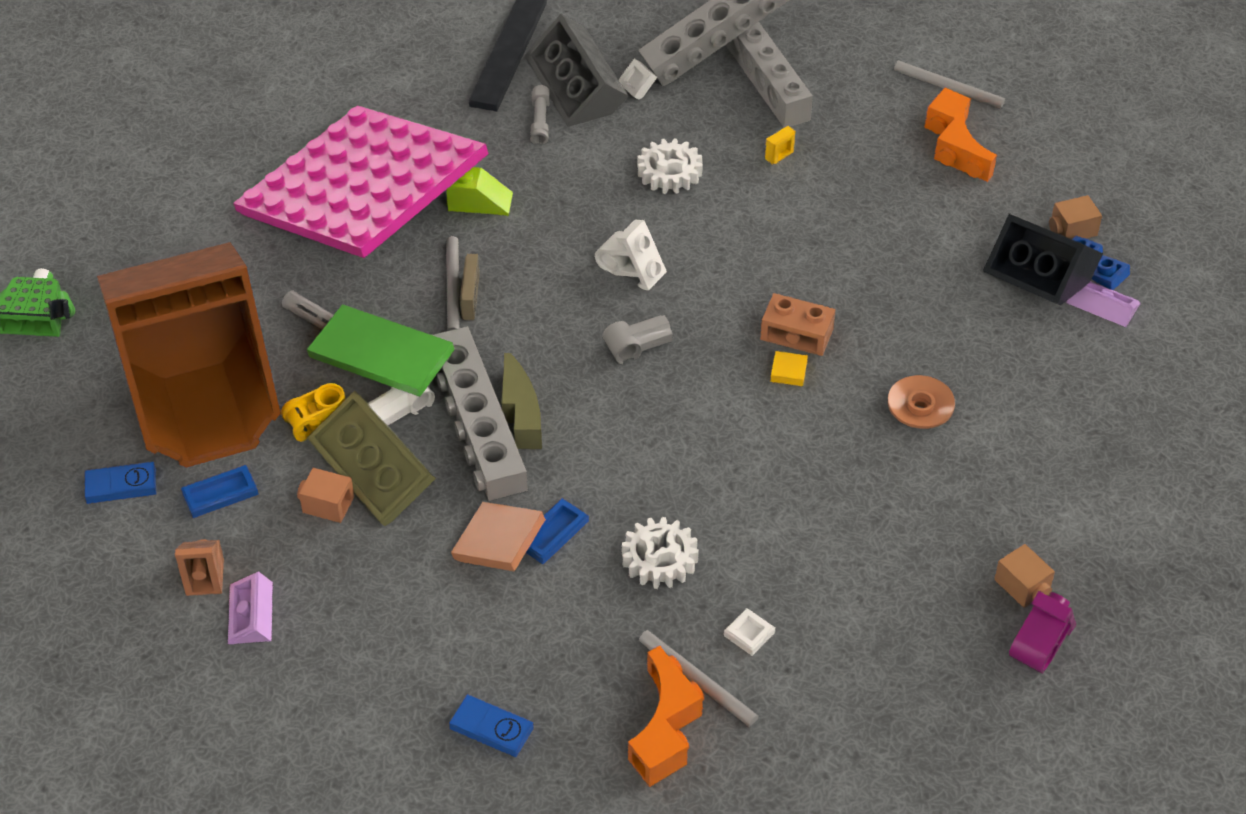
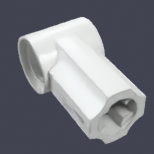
(398, 403)

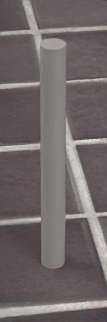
(944, 82)
(452, 283)
(706, 684)

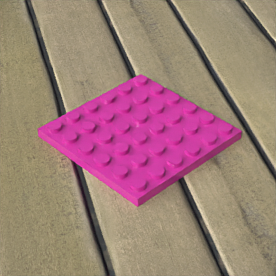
(361, 180)

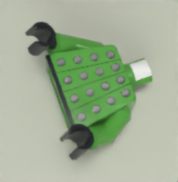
(34, 306)

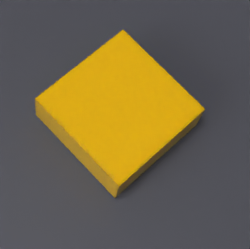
(780, 145)
(789, 368)

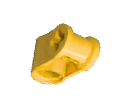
(313, 409)

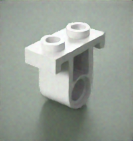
(632, 255)

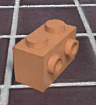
(797, 324)

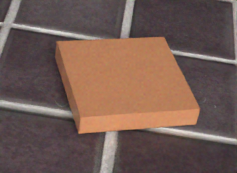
(498, 536)

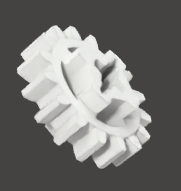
(669, 166)
(661, 550)

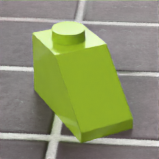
(479, 193)

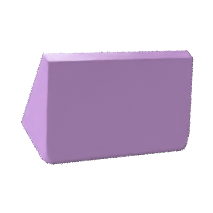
(1105, 303)
(250, 610)

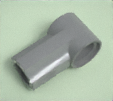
(630, 340)

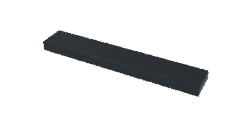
(507, 54)

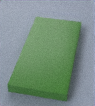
(381, 350)

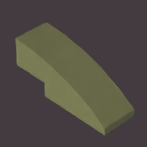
(521, 405)

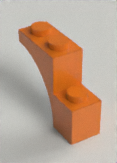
(955, 144)
(661, 745)

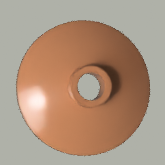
(923, 392)

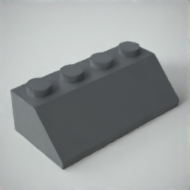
(575, 72)

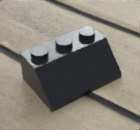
(1041, 260)

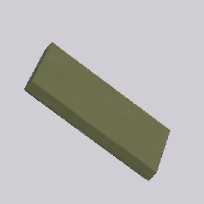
(368, 451)

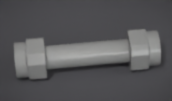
(540, 128)

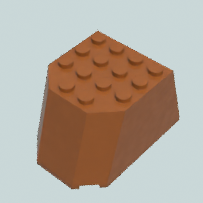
(192, 353)

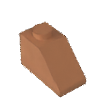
(201, 567)

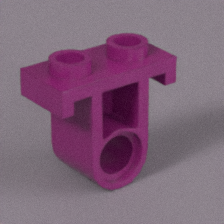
(1043, 631)

